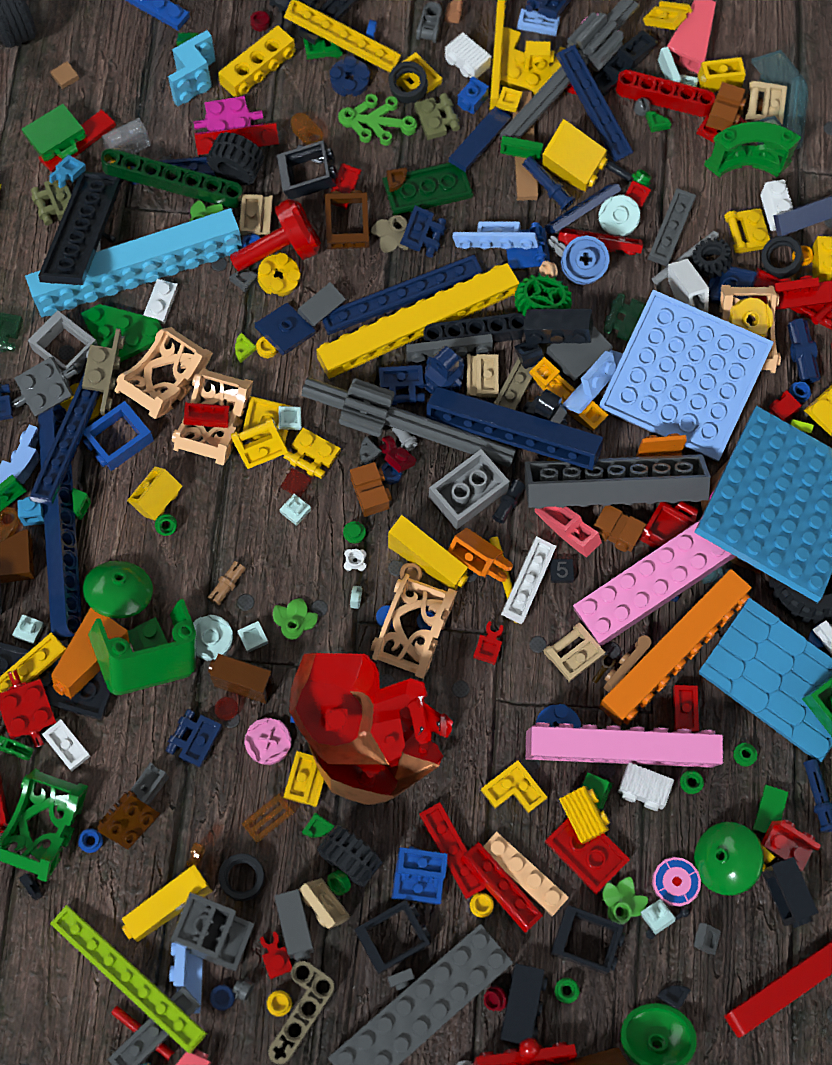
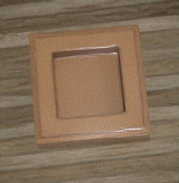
(64, 75)

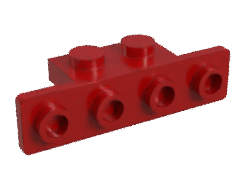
(801, 292)

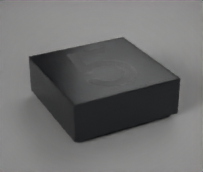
(561, 571)

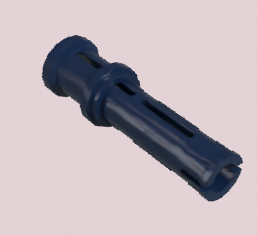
(554, 189)
(821, 809)

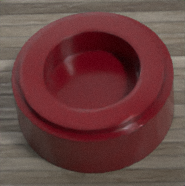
(260, 21)

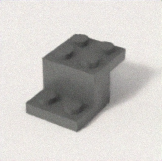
(212, 932)

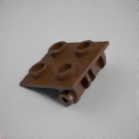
(128, 820)

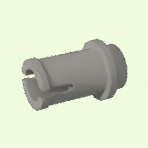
(407, 440)

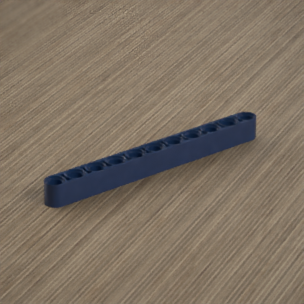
(60, 540)

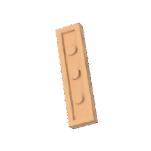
(526, 874)

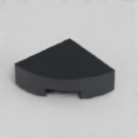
(31, 886)
(674, 995)

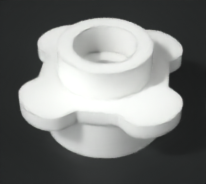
(359, 555)

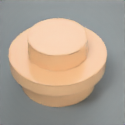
(548, 268)

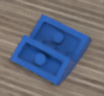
(419, 876)

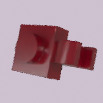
(399, 457)

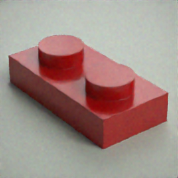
(686, 707)

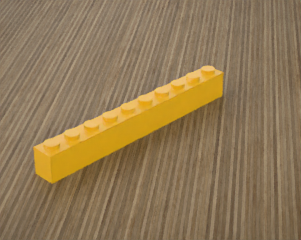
(410, 322)

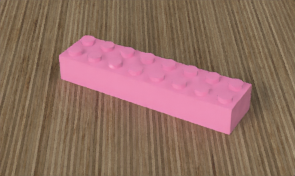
(649, 584)
(624, 747)

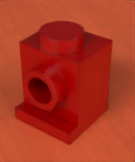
(785, 408)

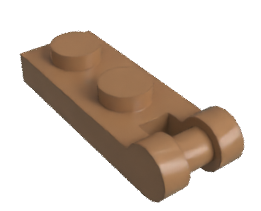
(627, 663)

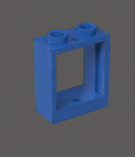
(126, 451)

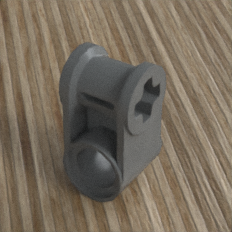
(429, 25)

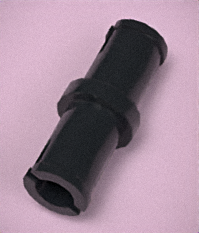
(508, 501)

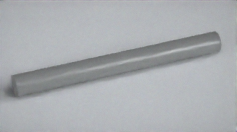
(687, 255)

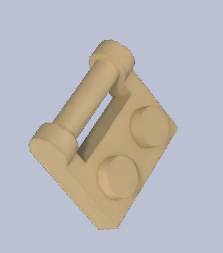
(773, 101)
(579, 657)

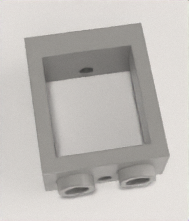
(51, 330)

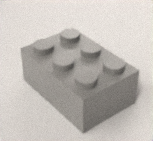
(468, 489)

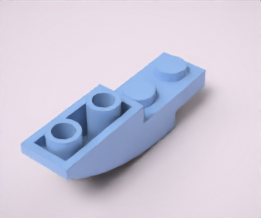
(24, 458)

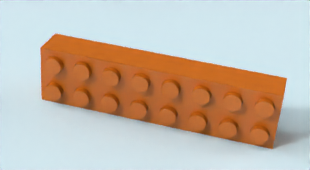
(671, 651)

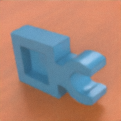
(69, 169)

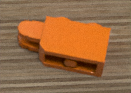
(479, 555)

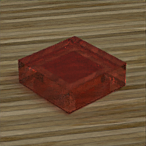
(295, 483)

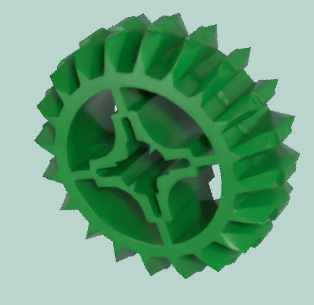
(543, 293)

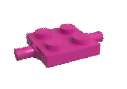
(227, 114)

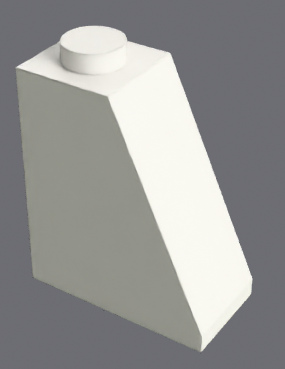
(688, 285)

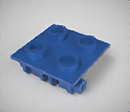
(530, 257)

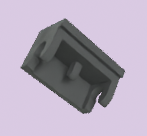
(321, 304)
(149, 783)

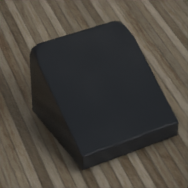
(529, 354)

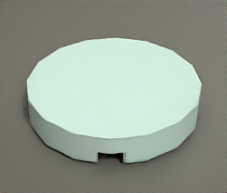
(616, 221)
(212, 637)

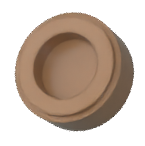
(413, 570)

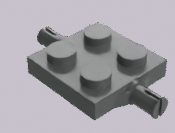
(44, 386)

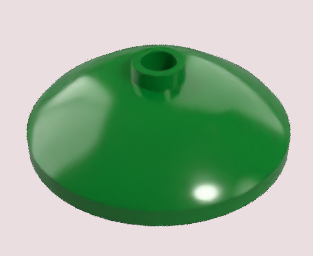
(118, 589)
(741, 863)
(661, 1027)

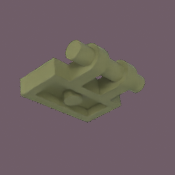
(430, 117)
(59, 199)

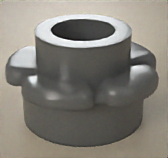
(243, 989)

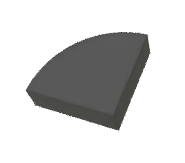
(243, 280)
(368, 451)

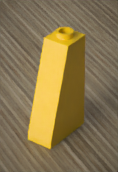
(421, 549)
(164, 904)

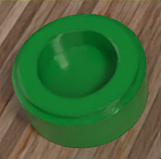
(338, 882)

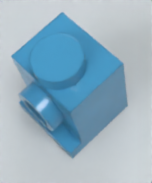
(30, 509)

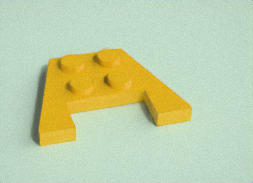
(513, 70)

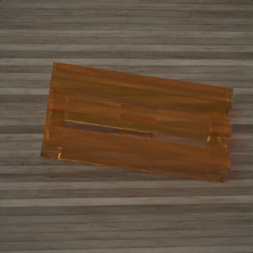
(261, 811)

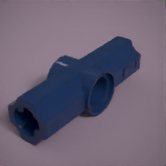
(803, 351)

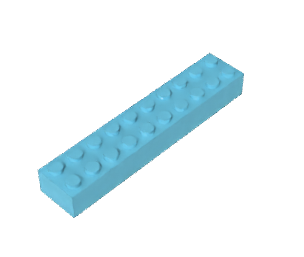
(143, 262)

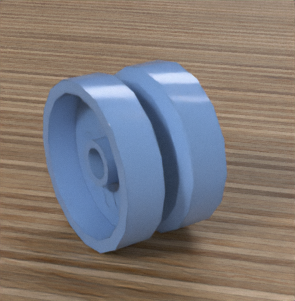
(597, 257)

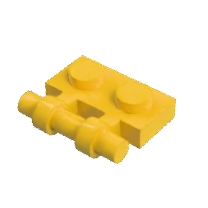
(432, 77)
(314, 447)

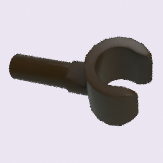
(603, 668)

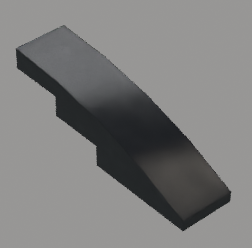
(626, 59)

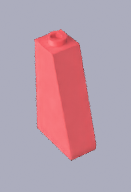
(692, 36)

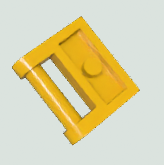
(753, 227)
(261, 449)

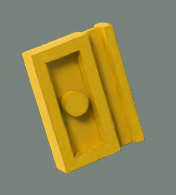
(667, 15)
(304, 780)

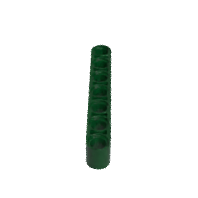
(164, 171)

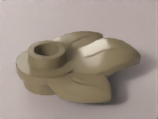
(389, 234)

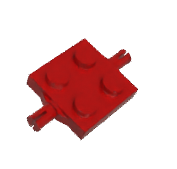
(25, 708)

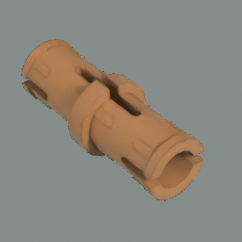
(226, 583)

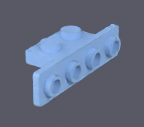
(496, 235)
(593, 381)
(187, 972)

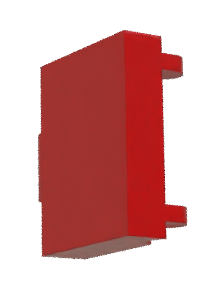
(668, 523)

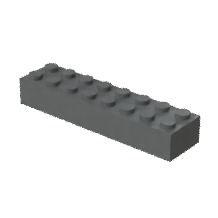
(617, 481)
(426, 1003)

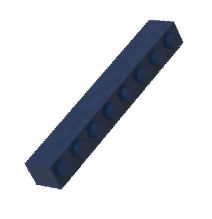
(515, 428)

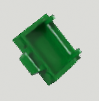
(55, 134)

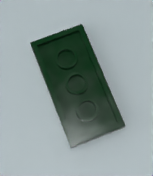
(429, 188)

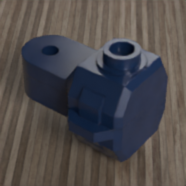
(444, 371)

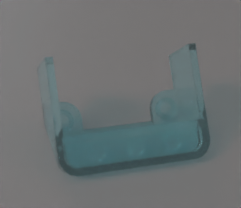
(779, 70)

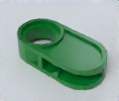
(15, 748)

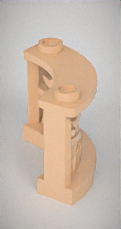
(727, 301)
(151, 396)
(219, 447)
(439, 602)

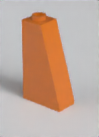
(79, 661)

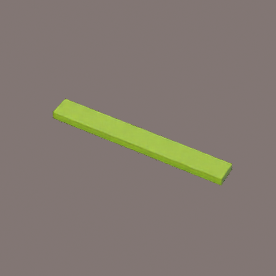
(129, 979)

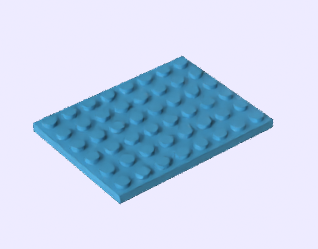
(776, 504)

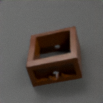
(347, 241)

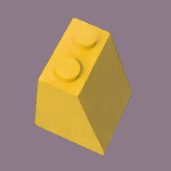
(574, 157)

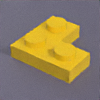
(515, 782)

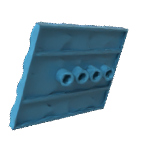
(769, 673)

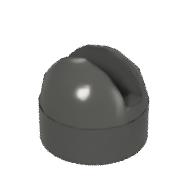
(639, 108)

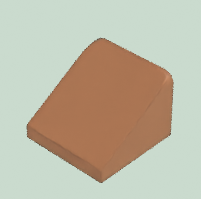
(454, 11)

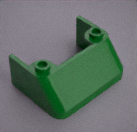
(133, 671)

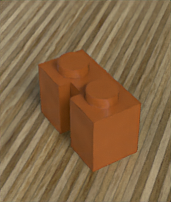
(726, 106)
(369, 489)
(619, 528)

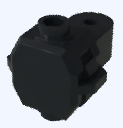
(547, 407)

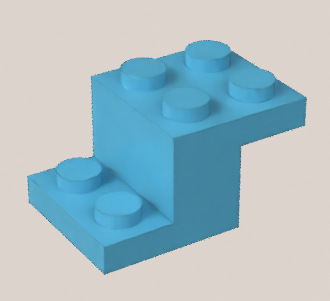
(192, 68)

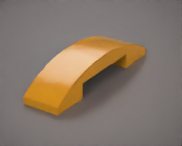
(548, 378)

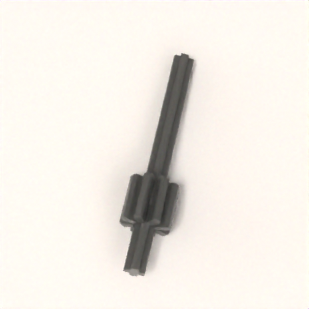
(596, 42)
(370, 409)

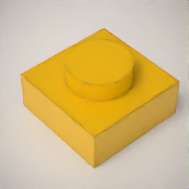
(509, 99)

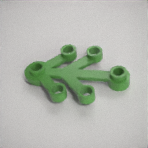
(374, 120)

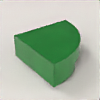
(657, 122)
(317, 827)

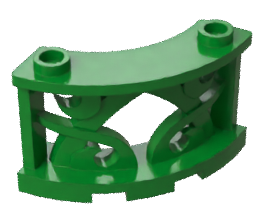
(771, 156)
(47, 857)

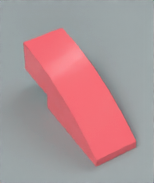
(570, 528)

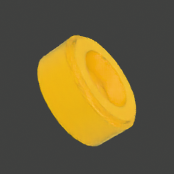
(265, 348)

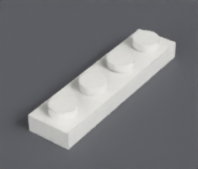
(528, 580)

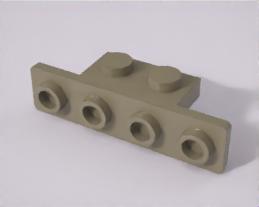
(101, 369)

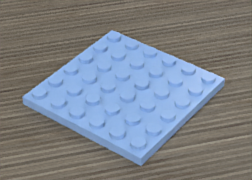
(686, 374)

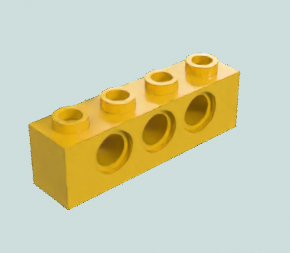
(257, 62)

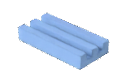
(537, 24)

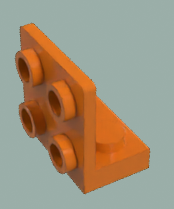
(662, 446)

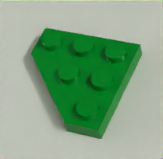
(136, 328)

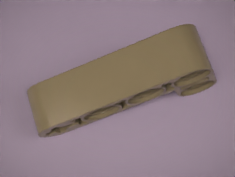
(297, 1015)

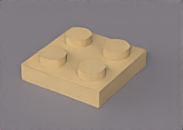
(324, 902)

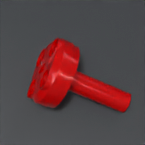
(295, 230)

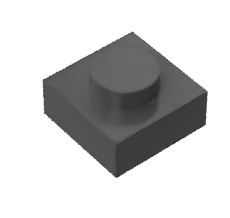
(707, 938)
(401, 980)

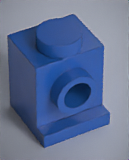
(473, 95)

